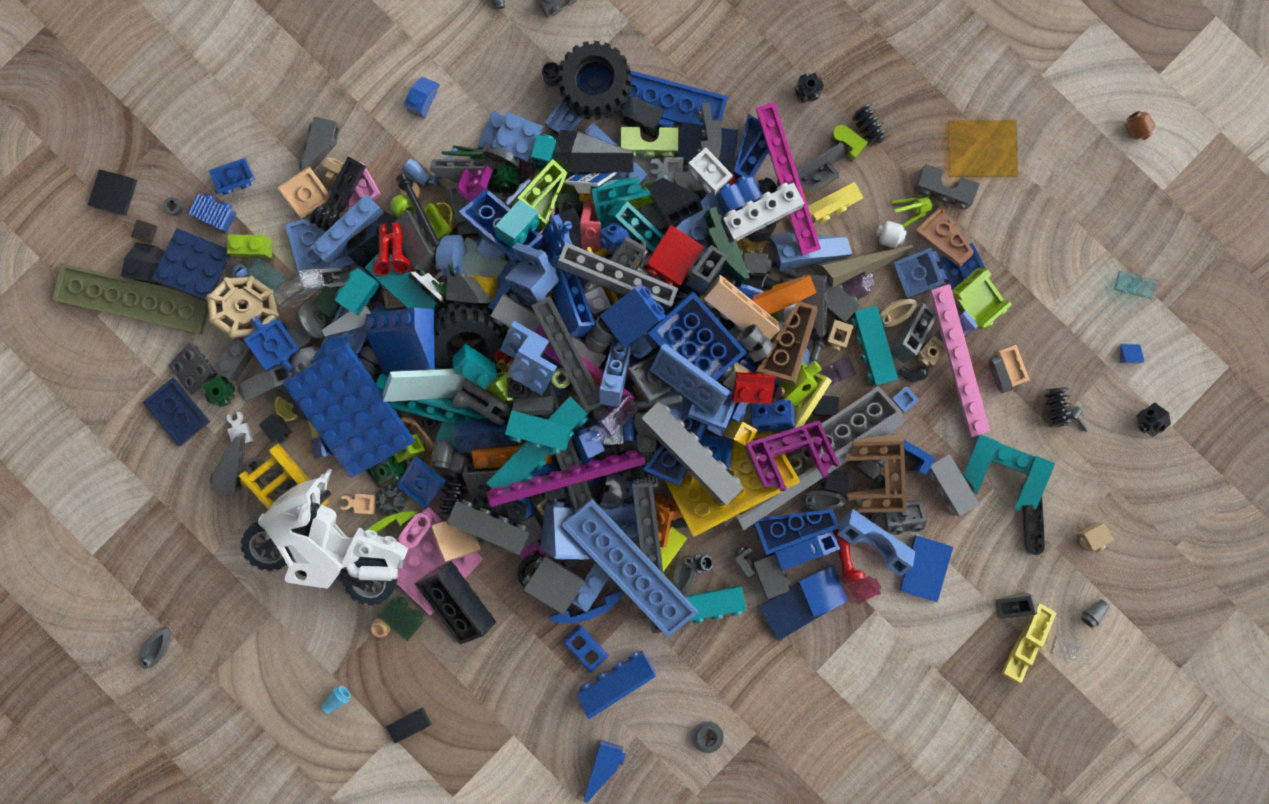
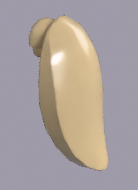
(897, 312)

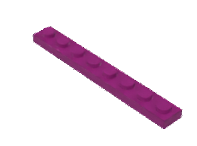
(558, 479)

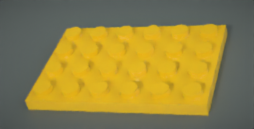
(704, 511)

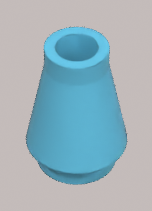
(336, 699)

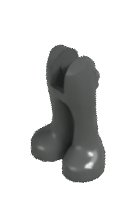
(465, 400)

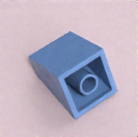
(555, 538)

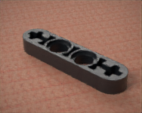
(1029, 517)

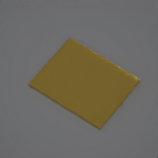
(982, 148)

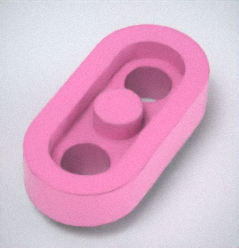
(415, 529)

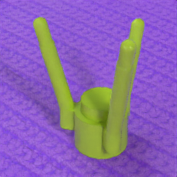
(919, 206)

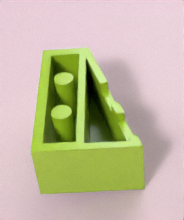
(544, 191)

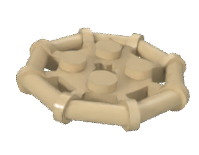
(231, 308)

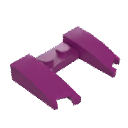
(810, 436)

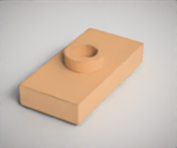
(1014, 365)

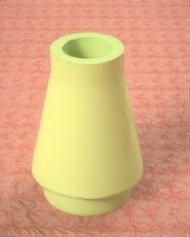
(555, 380)

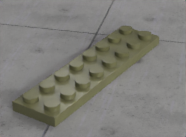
(130, 299)

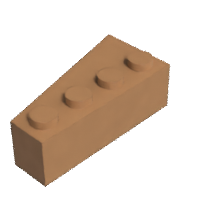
(790, 345)

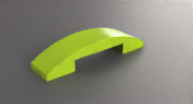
(402, 518)

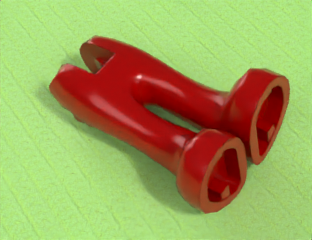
(398, 261)
(849, 573)

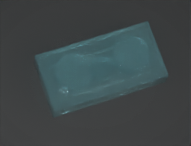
(266, 274)

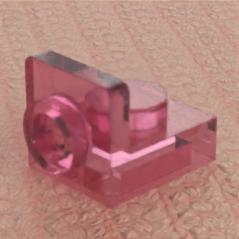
(865, 589)

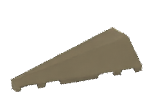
(849, 267)

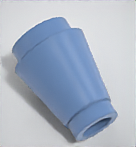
(416, 172)

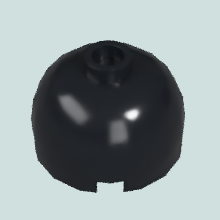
(612, 491)

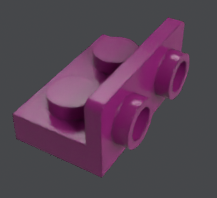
(472, 185)

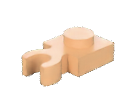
(362, 503)

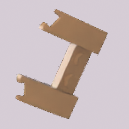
(891, 450)

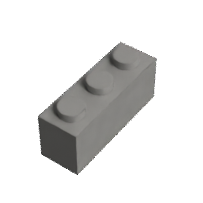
(952, 485)

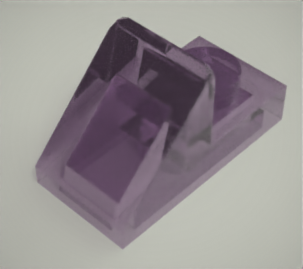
(838, 370)
(618, 416)

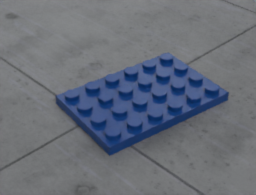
(348, 411)

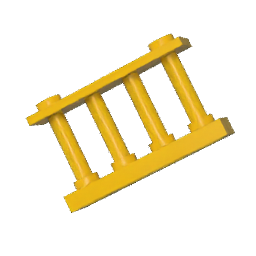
(291, 470)

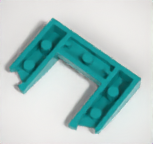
(609, 193)
(1036, 468)

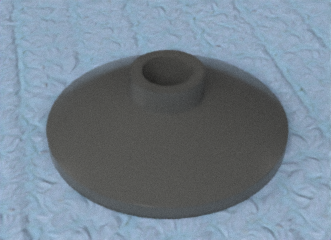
(312, 320)

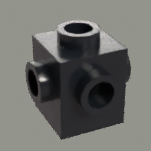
(808, 93)
(1153, 420)

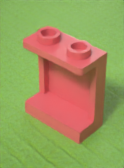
(590, 228)

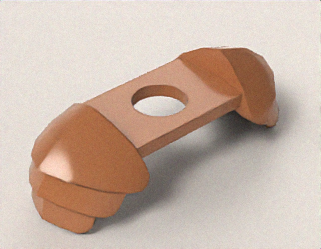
(414, 428)

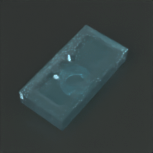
(1135, 284)

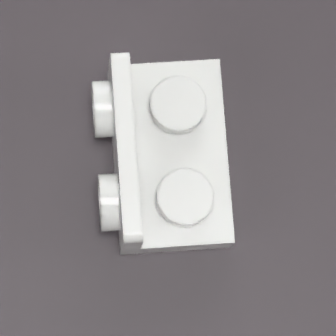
(709, 171)

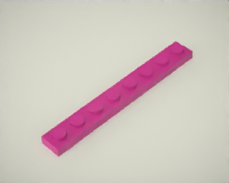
(787, 173)

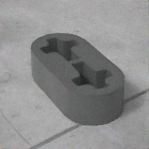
(1000, 374)

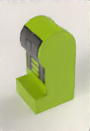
(852, 142)

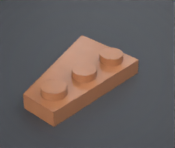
(944, 237)

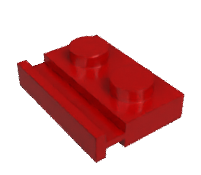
(753, 388)

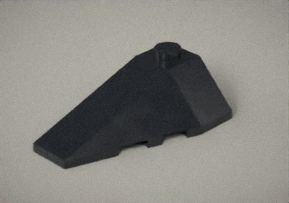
(585, 153)
(142, 262)

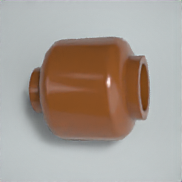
(1140, 125)

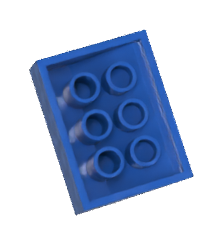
(698, 337)
(402, 339)

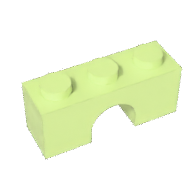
(664, 145)

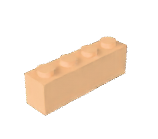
(739, 308)

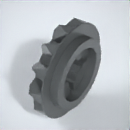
(399, 501)
(713, 744)

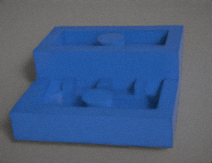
(956, 274)
(823, 591)

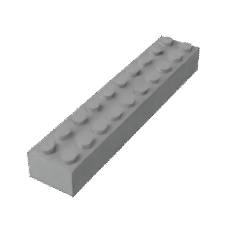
(865, 418)

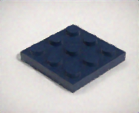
(191, 265)

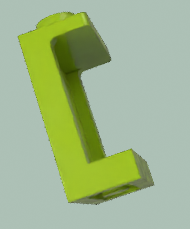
(980, 298)

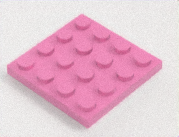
(424, 559)

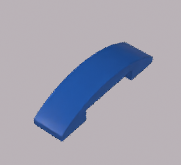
(611, 600)

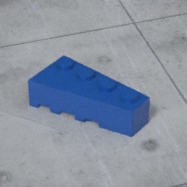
(665, 465)
(788, 530)

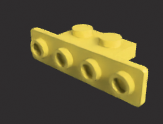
(834, 203)

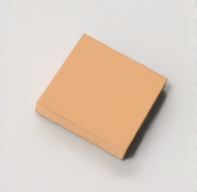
(304, 192)
(453, 542)

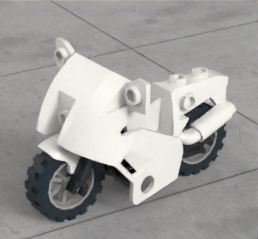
(321, 546)

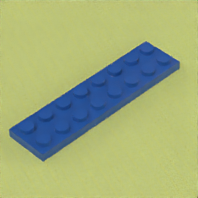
(677, 100)

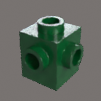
(504, 177)
(219, 391)
(388, 470)

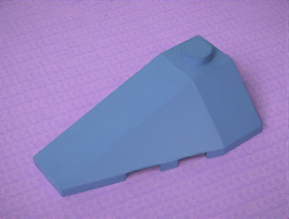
(788, 253)

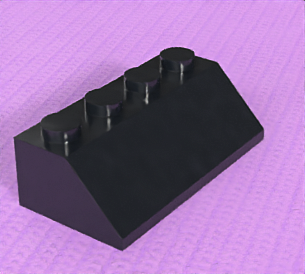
(456, 603)

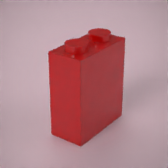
(673, 257)

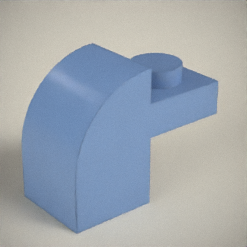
(451, 251)

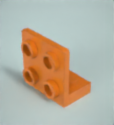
(665, 511)

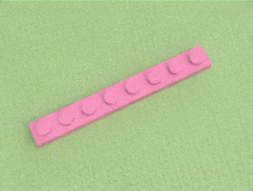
(959, 360)

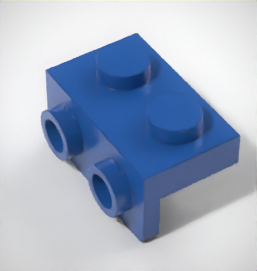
(231, 176)

